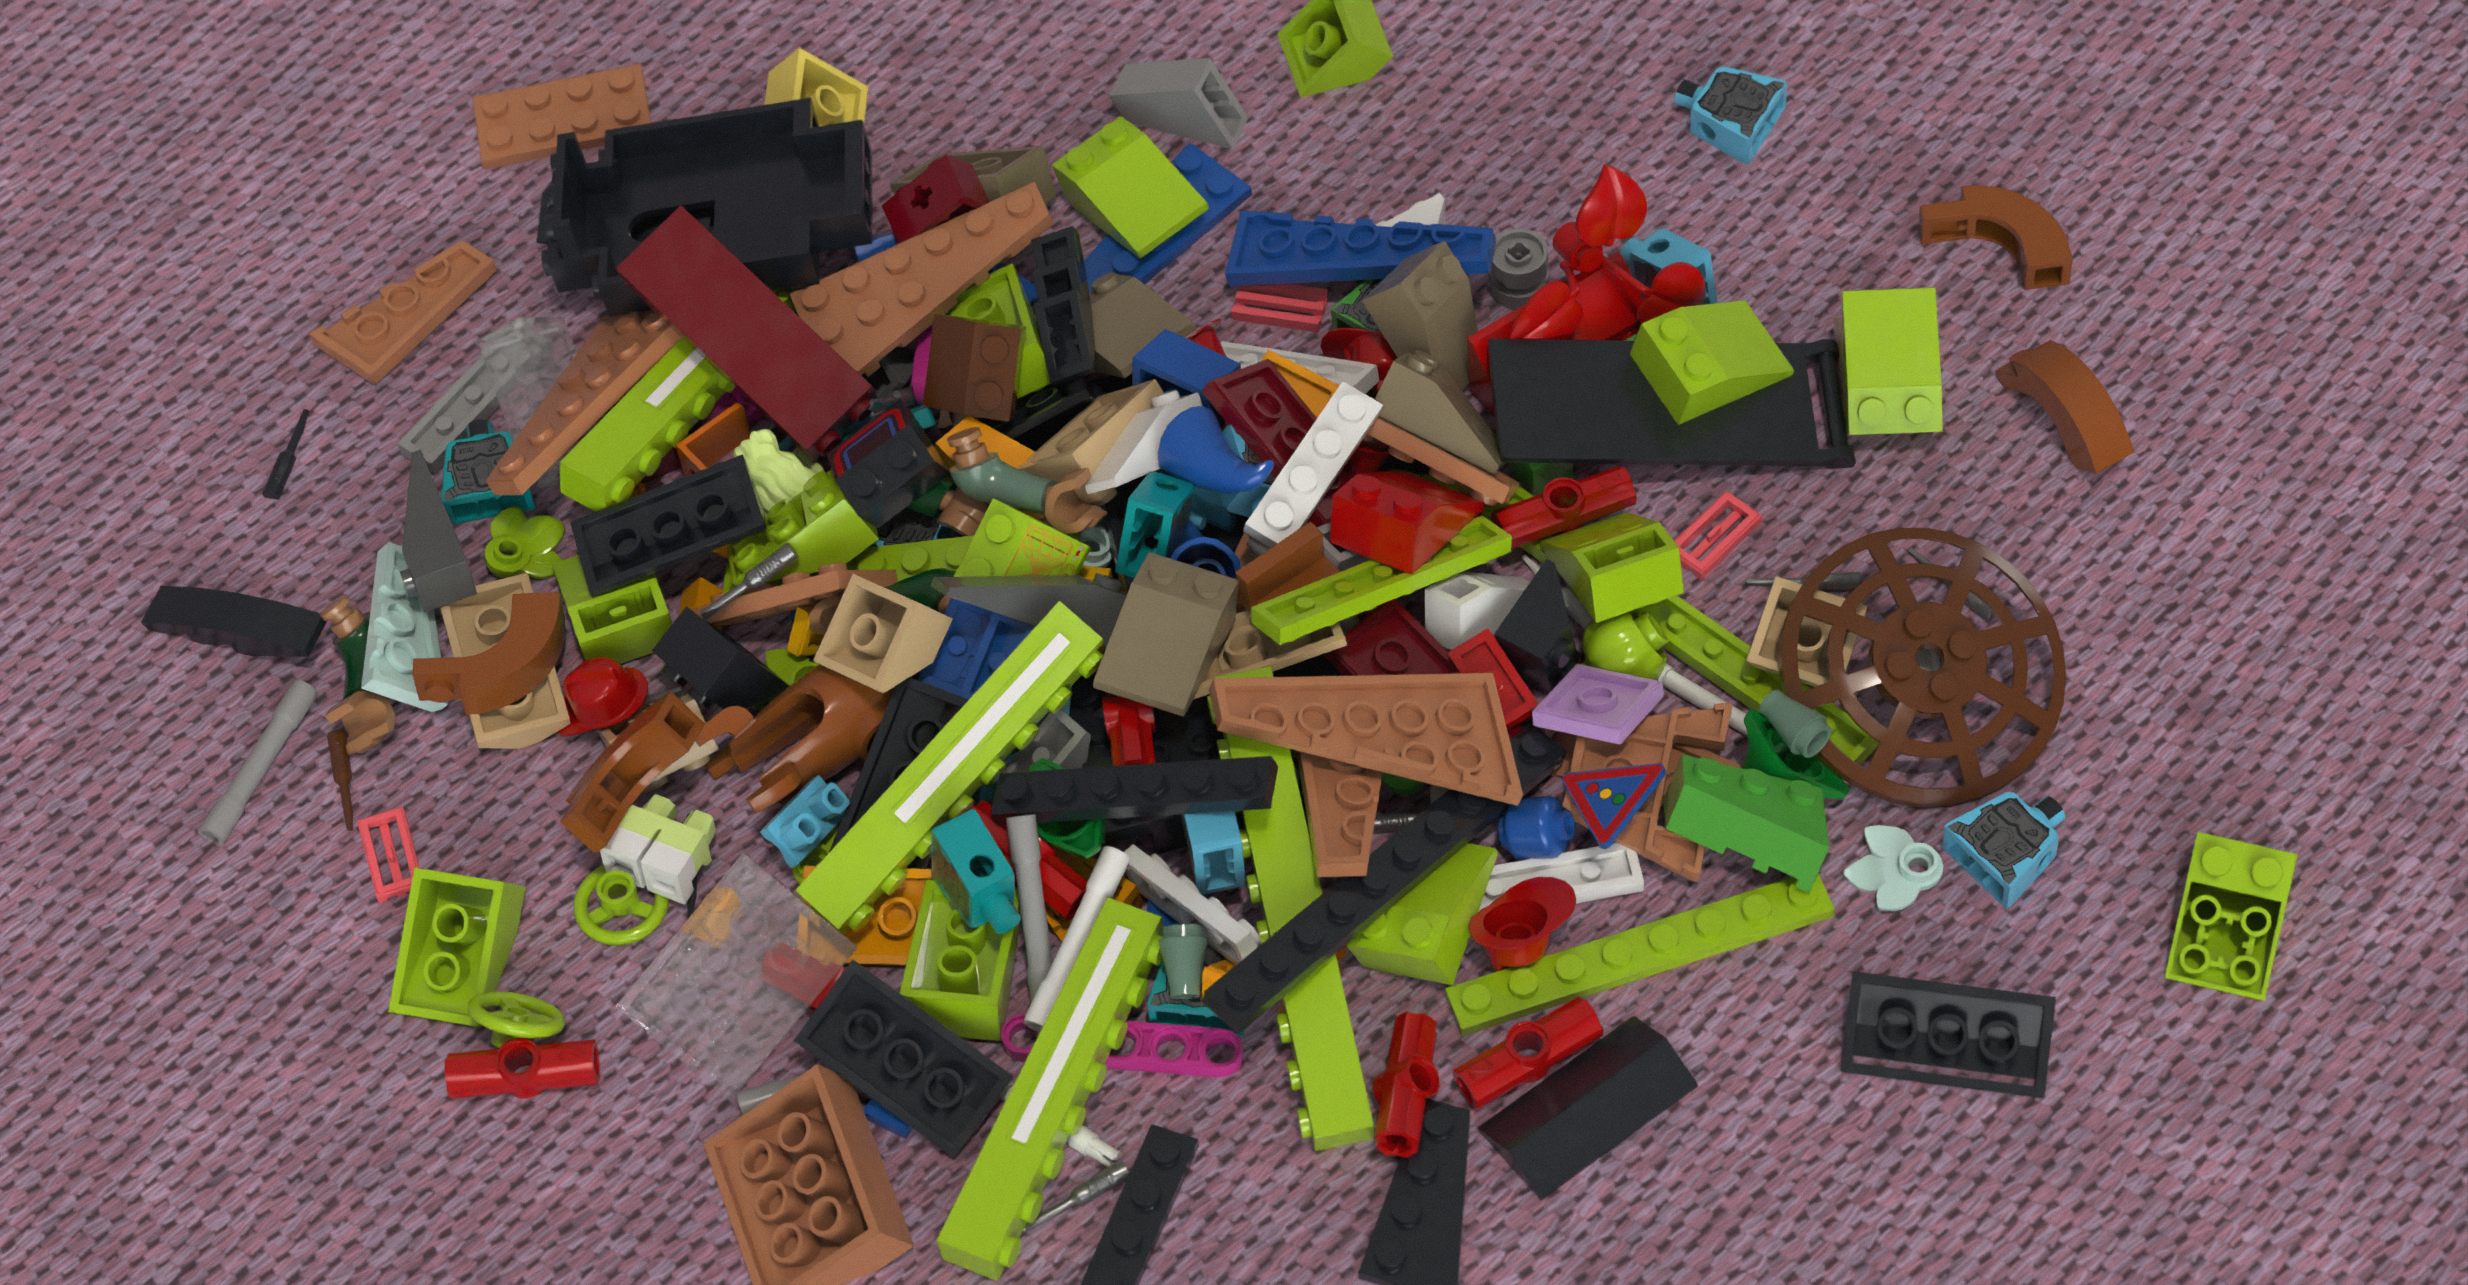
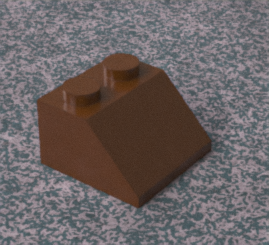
(974, 367)

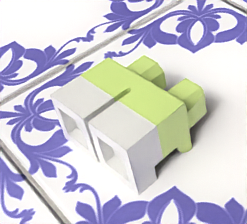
(661, 850)

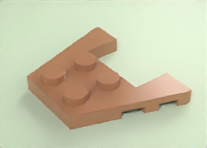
(1653, 744)

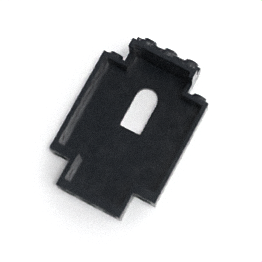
(768, 170)

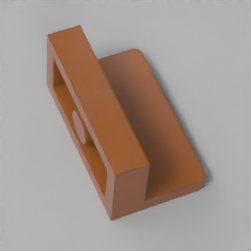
(1284, 567)

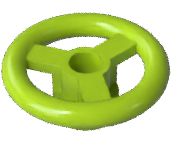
(608, 888)
(516, 1017)

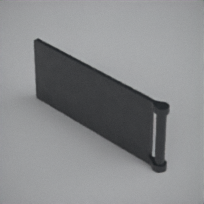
(1598, 408)

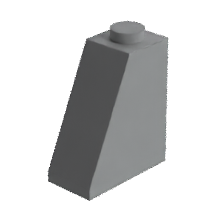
(1180, 99)

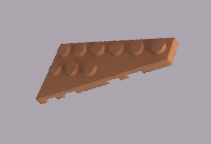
(898, 291)
(595, 379)
(1409, 726)

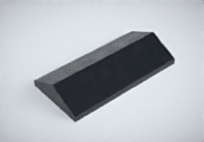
(1043, 409)
(668, 525)
(908, 725)
(1948, 1029)
(904, 1059)
(1589, 1106)

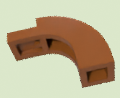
(2009, 221)
(2074, 401)
(506, 669)
(627, 768)

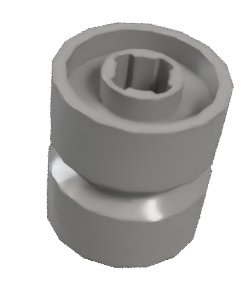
(1518, 267)

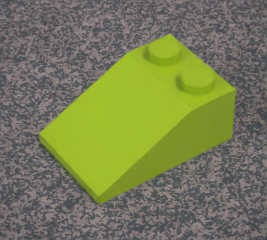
(1128, 187)
(1005, 301)
(1707, 357)
(1891, 361)
(1428, 927)
(453, 944)
(959, 970)

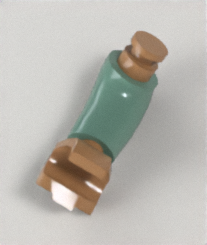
(988, 477)

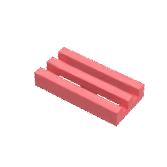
(1285, 298)
(1703, 568)
(399, 886)

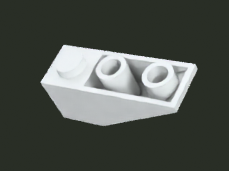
(1469, 604)

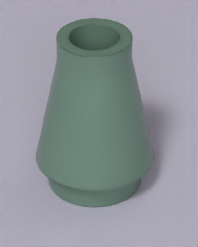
(1797, 724)
(1183, 957)

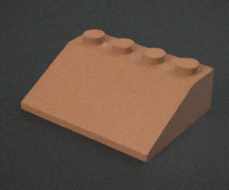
(808, 1186)

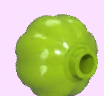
(1626, 645)

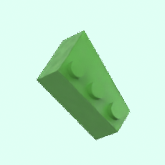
(1751, 813)

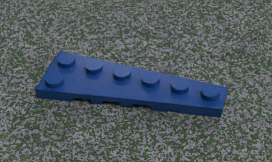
(1213, 182)
(1285, 250)

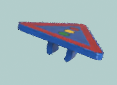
(1612, 797)

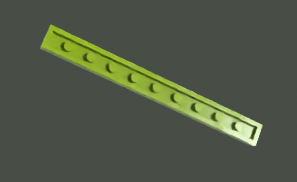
(1722, 656)

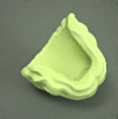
(775, 472)

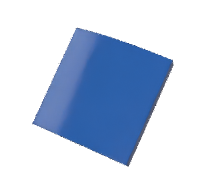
(972, 648)

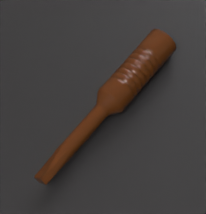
(341, 771)

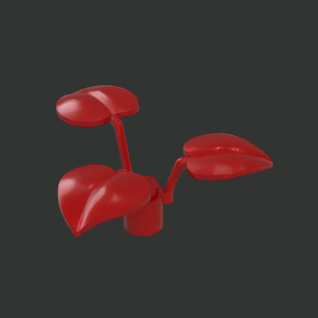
(1609, 211)

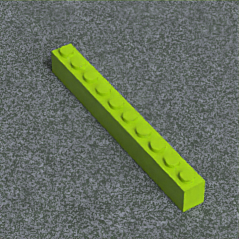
(1316, 1009)

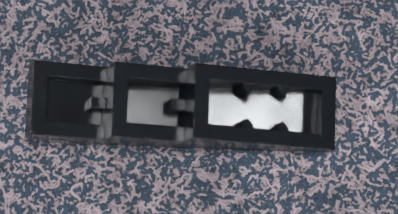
(1063, 306)
(234, 619)

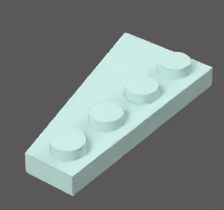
(397, 634)

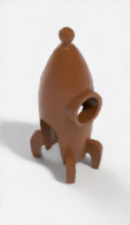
(822, 705)

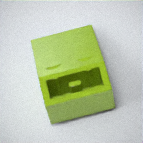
(815, 523)
(1617, 564)
(615, 623)
(2231, 916)

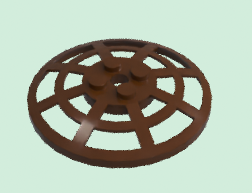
(1909, 686)

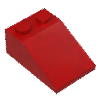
(1398, 517)

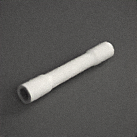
(1100, 885)

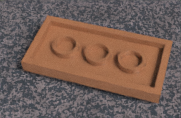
(525, 120)

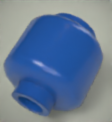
(1536, 828)

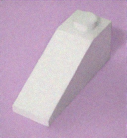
(1138, 445)

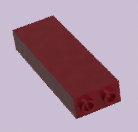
(747, 334)

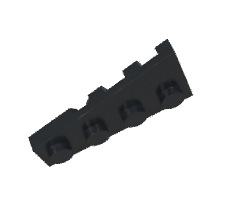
(1424, 1207)

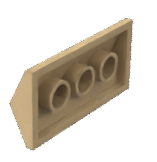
(477, 626)
(1252, 649)

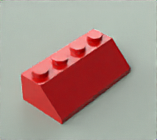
(1607, 315)

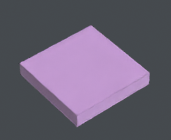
(1598, 704)

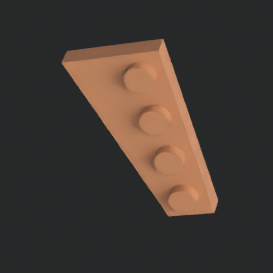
(390, 327)
(1443, 464)
(796, 591)
(1339, 812)

